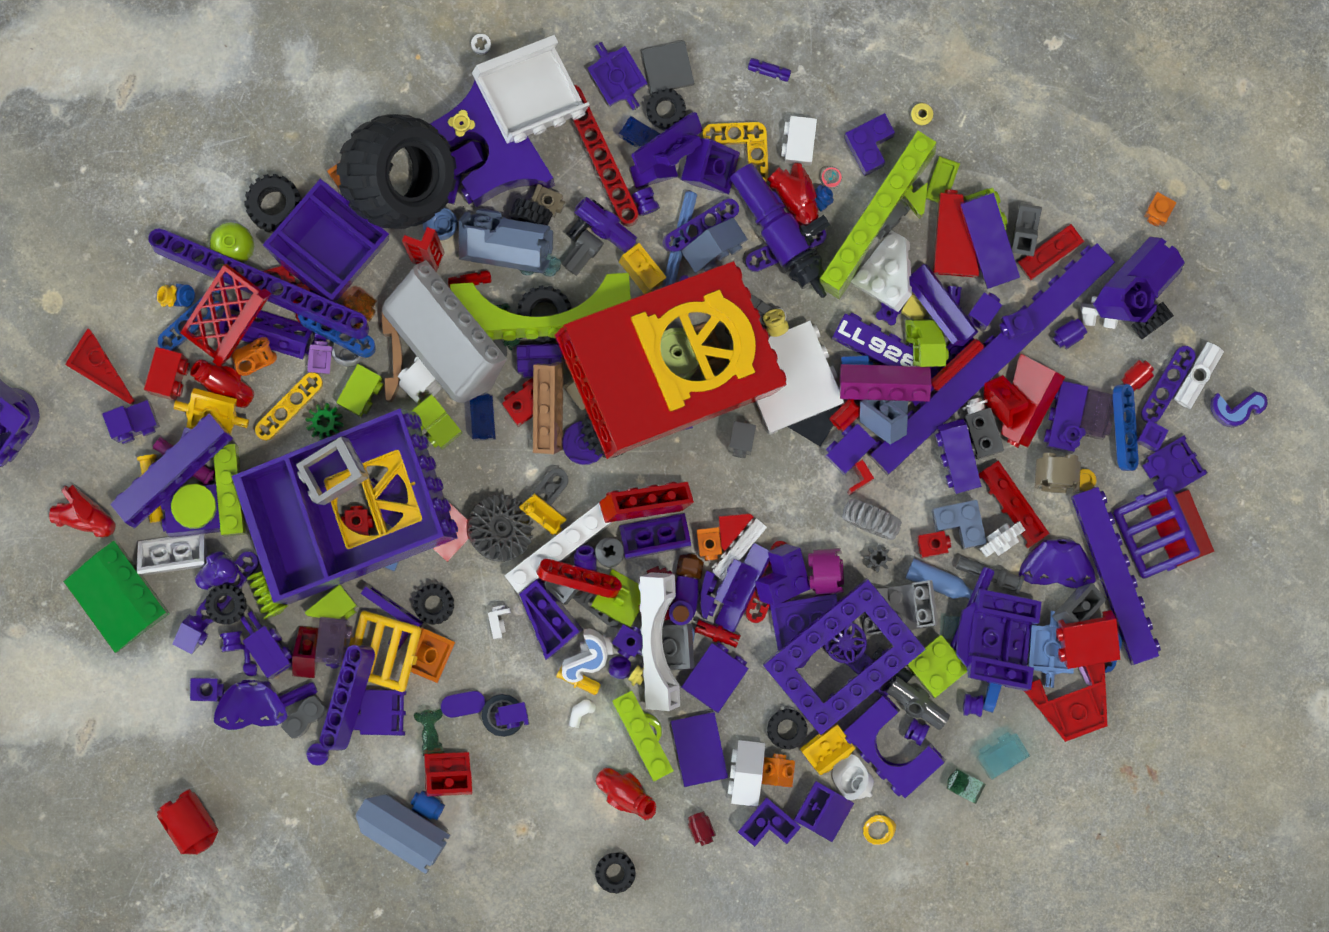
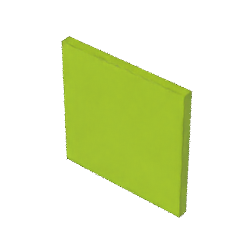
(625, 605)

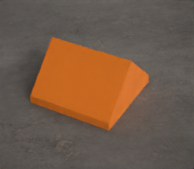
(431, 655)

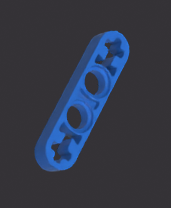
(184, 317)
(334, 336)
(1124, 402)

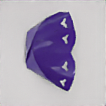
(1058, 563)
(250, 705)

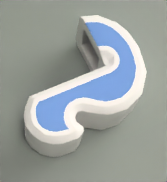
(587, 661)

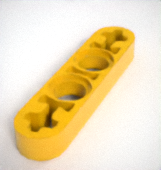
(285, 403)

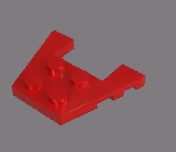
(1076, 711)

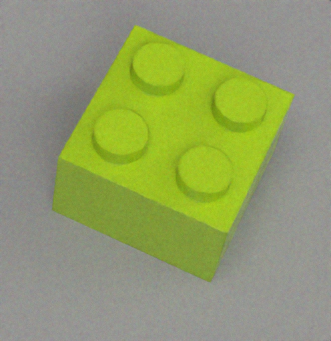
(937, 667)

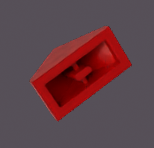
(731, 527)

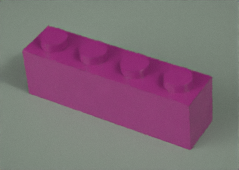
(885, 382)

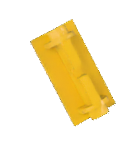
(543, 514)

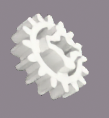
(1002, 539)

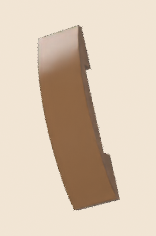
(392, 384)

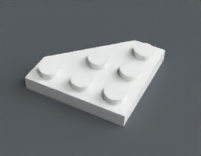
(887, 272)

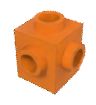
(778, 771)

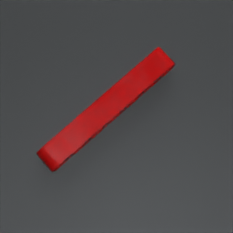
(605, 165)

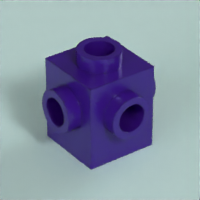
(621, 641)

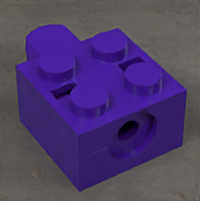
(266, 648)

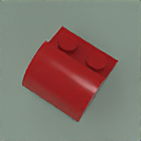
(447, 774)

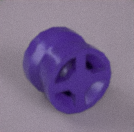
(231, 641)
(973, 705)
(916, 731)

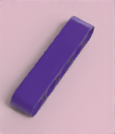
(347, 697)

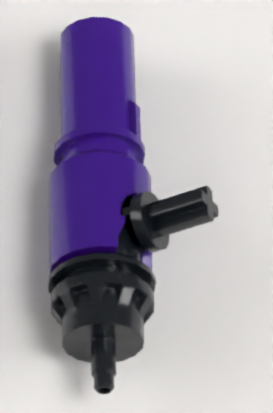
(781, 230)

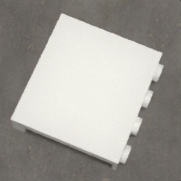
(529, 90)
(809, 380)

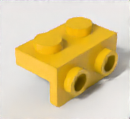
(827, 749)

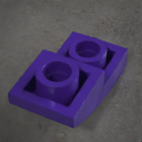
(707, 604)

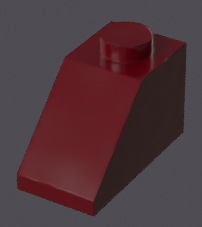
(304, 653)

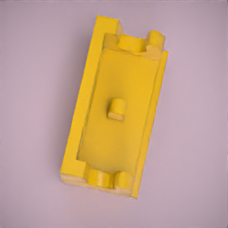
(642, 269)

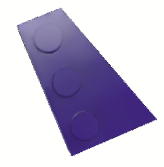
(549, 618)

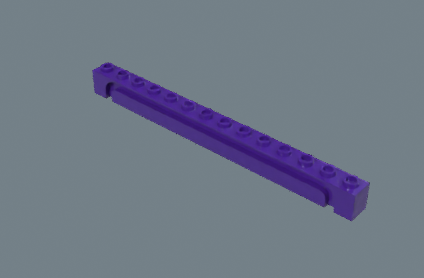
(993, 357)

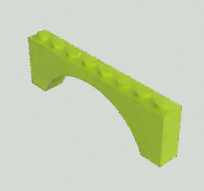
(904, 173)
(509, 326)

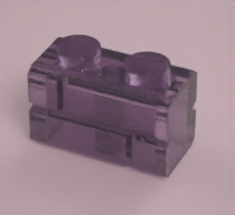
(1096, 414)

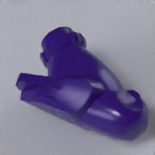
(217, 571)

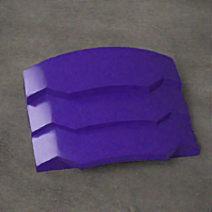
(996, 638)

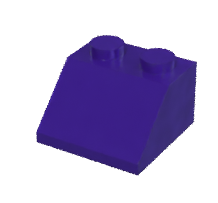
(711, 166)

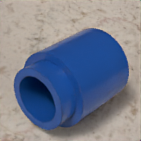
(427, 806)

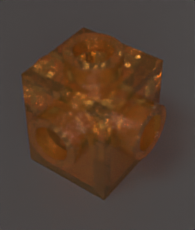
(361, 303)

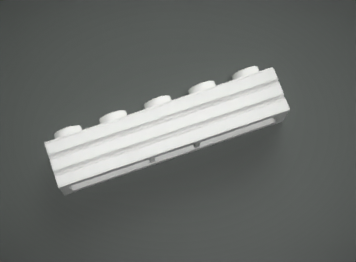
(739, 548)

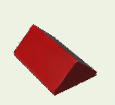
(1170, 526)

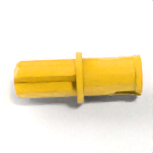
(586, 683)

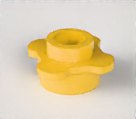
(167, 295)

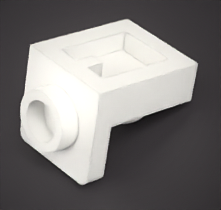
(497, 625)

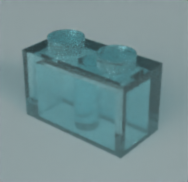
(1002, 755)

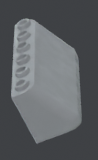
(443, 334)

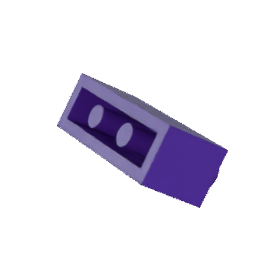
(1068, 408)
(958, 456)

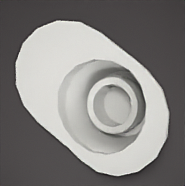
(852, 778)

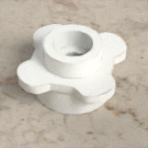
(975, 405)

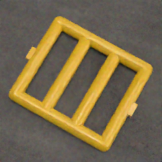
(410, 658)

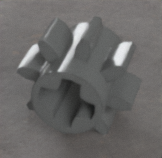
(873, 562)

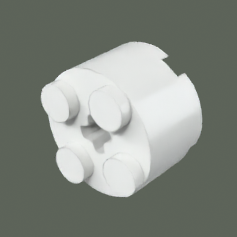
(418, 382)

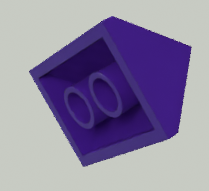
(655, 536)

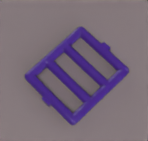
(1184, 532)

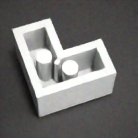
(746, 773)

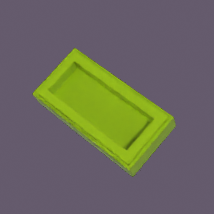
(942, 178)

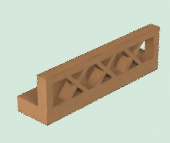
(548, 408)

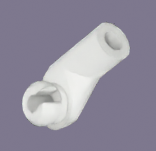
(580, 710)

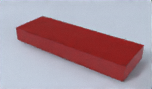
(1051, 252)

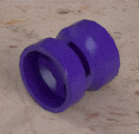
(645, 201)

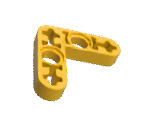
(752, 142)

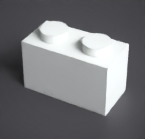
(800, 140)

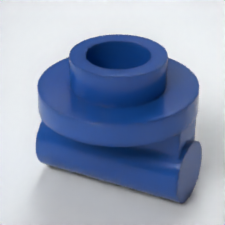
(824, 197)
(185, 295)

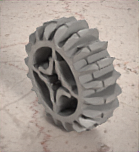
(871, 519)

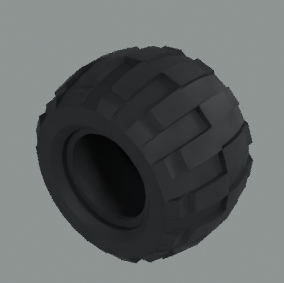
(366, 171)

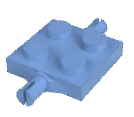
(1044, 651)

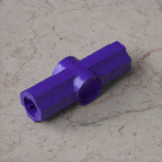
(605, 224)

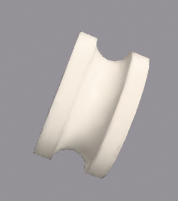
(487, 46)

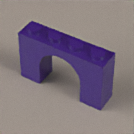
(903, 776)

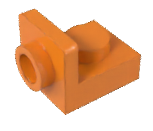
(1159, 210)

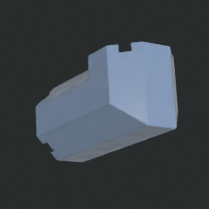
(504, 242)
(401, 831)

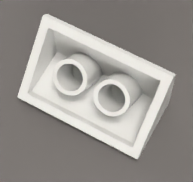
(171, 554)

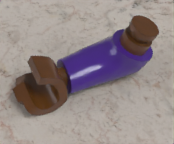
(686, 590)

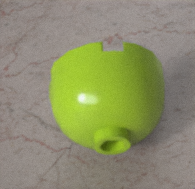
(232, 241)

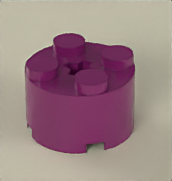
(827, 571)

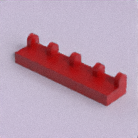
(1014, 502)

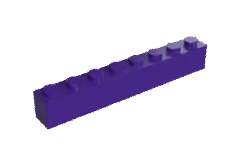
(1115, 576)

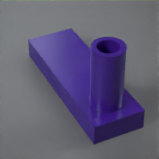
(393, 609)

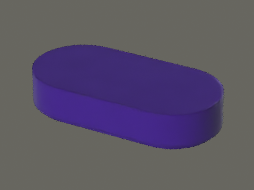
(463, 704)

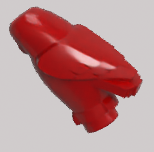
(796, 192)
(222, 381)
(81, 514)
(625, 793)

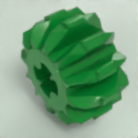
(329, 415)

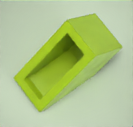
(335, 604)

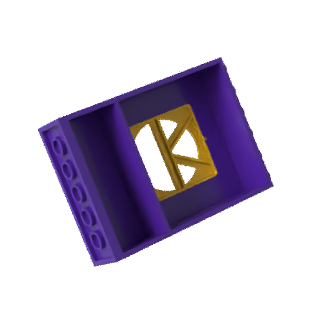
(308, 545)

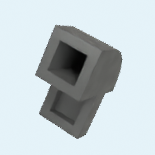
(1026, 229)

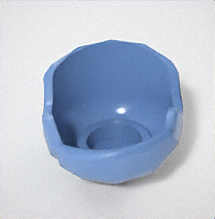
(444, 223)

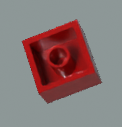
(167, 374)

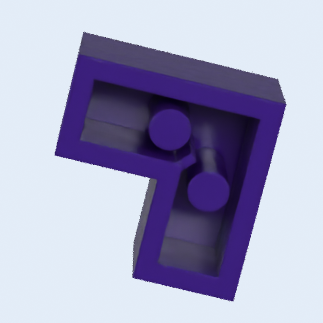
(864, 142)
(129, 422)
(788, 576)
(768, 818)

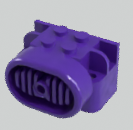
(17, 421)

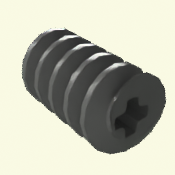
(608, 543)

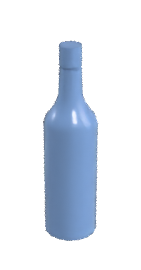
(942, 581)

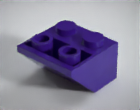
(823, 811)

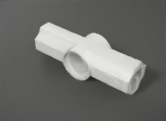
(1205, 363)

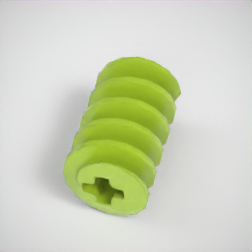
(263, 591)

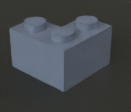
(714, 245)
(885, 418)
(964, 517)

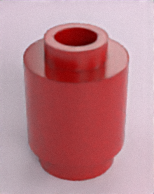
(1138, 375)

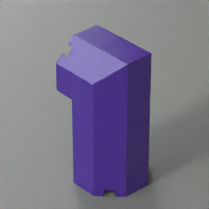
(1140, 282)

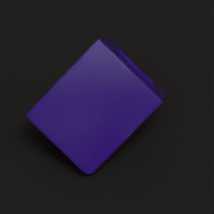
(1152, 436)

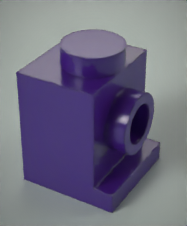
(512, 715)

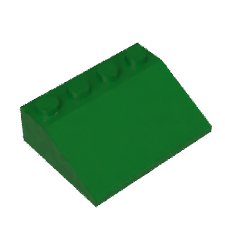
(116, 596)

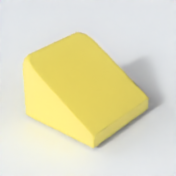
(913, 308)

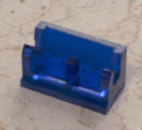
(637, 133)
(482, 418)

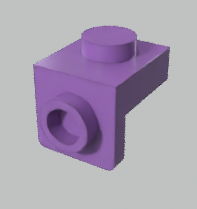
(319, 357)

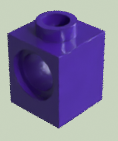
(197, 684)

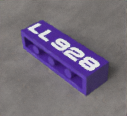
(871, 342)

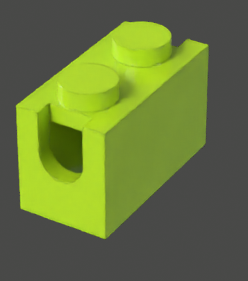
(360, 391)

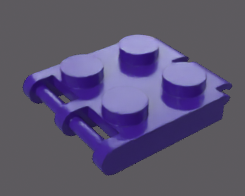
(1174, 466)
(380, 713)

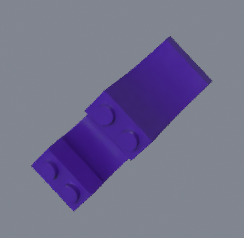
(507, 164)

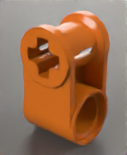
(254, 355)

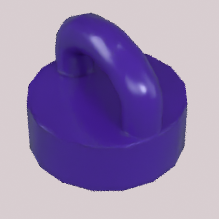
(619, 667)
(317, 755)

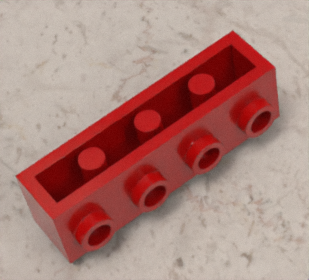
(646, 501)

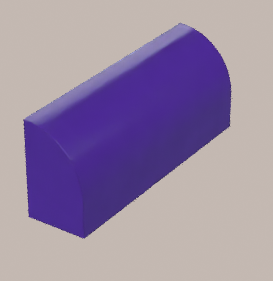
(990, 240)

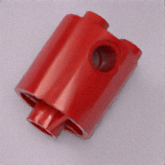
(188, 824)

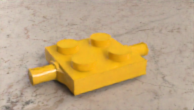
(217, 405)

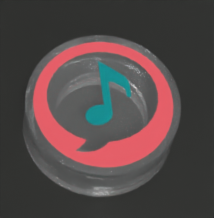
(831, 177)

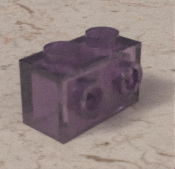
(332, 640)

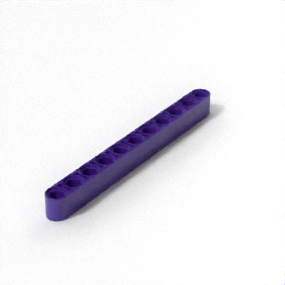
(271, 283)

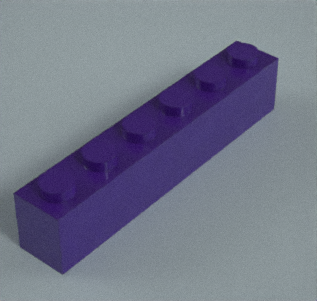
(171, 471)

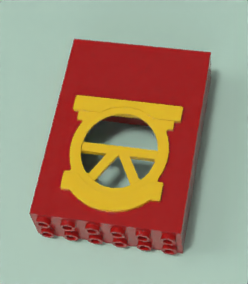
(632, 390)

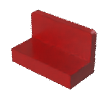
(1004, 399)
(864, 475)

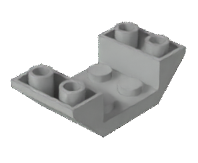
(911, 602)

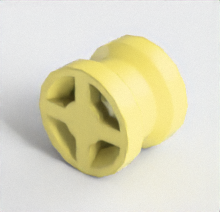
(775, 322)

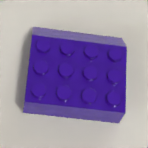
(325, 242)

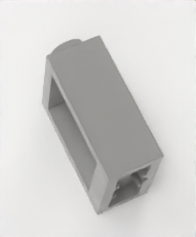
(352, 462)

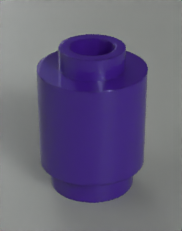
(1069, 334)
(585, 558)

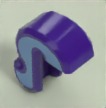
(1240, 414)

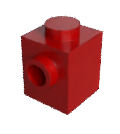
(933, 544)

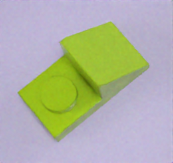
(916, 200)

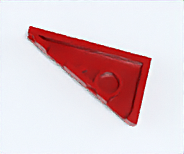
(93, 363)

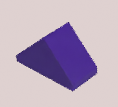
(469, 157)
(653, 175)

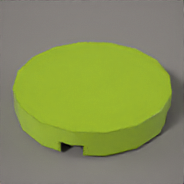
(193, 506)

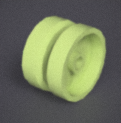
(675, 342)

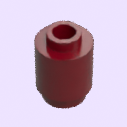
(701, 828)

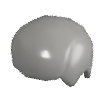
(344, 356)

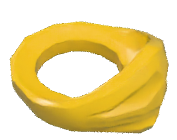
(888, 836)

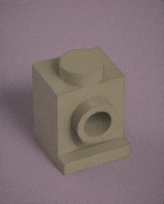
(557, 199)

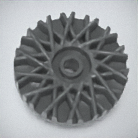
(513, 523)

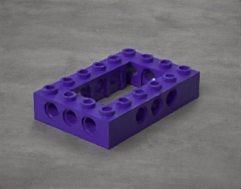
(859, 600)

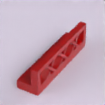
(427, 249)

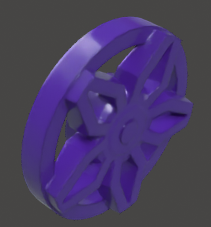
(846, 643)

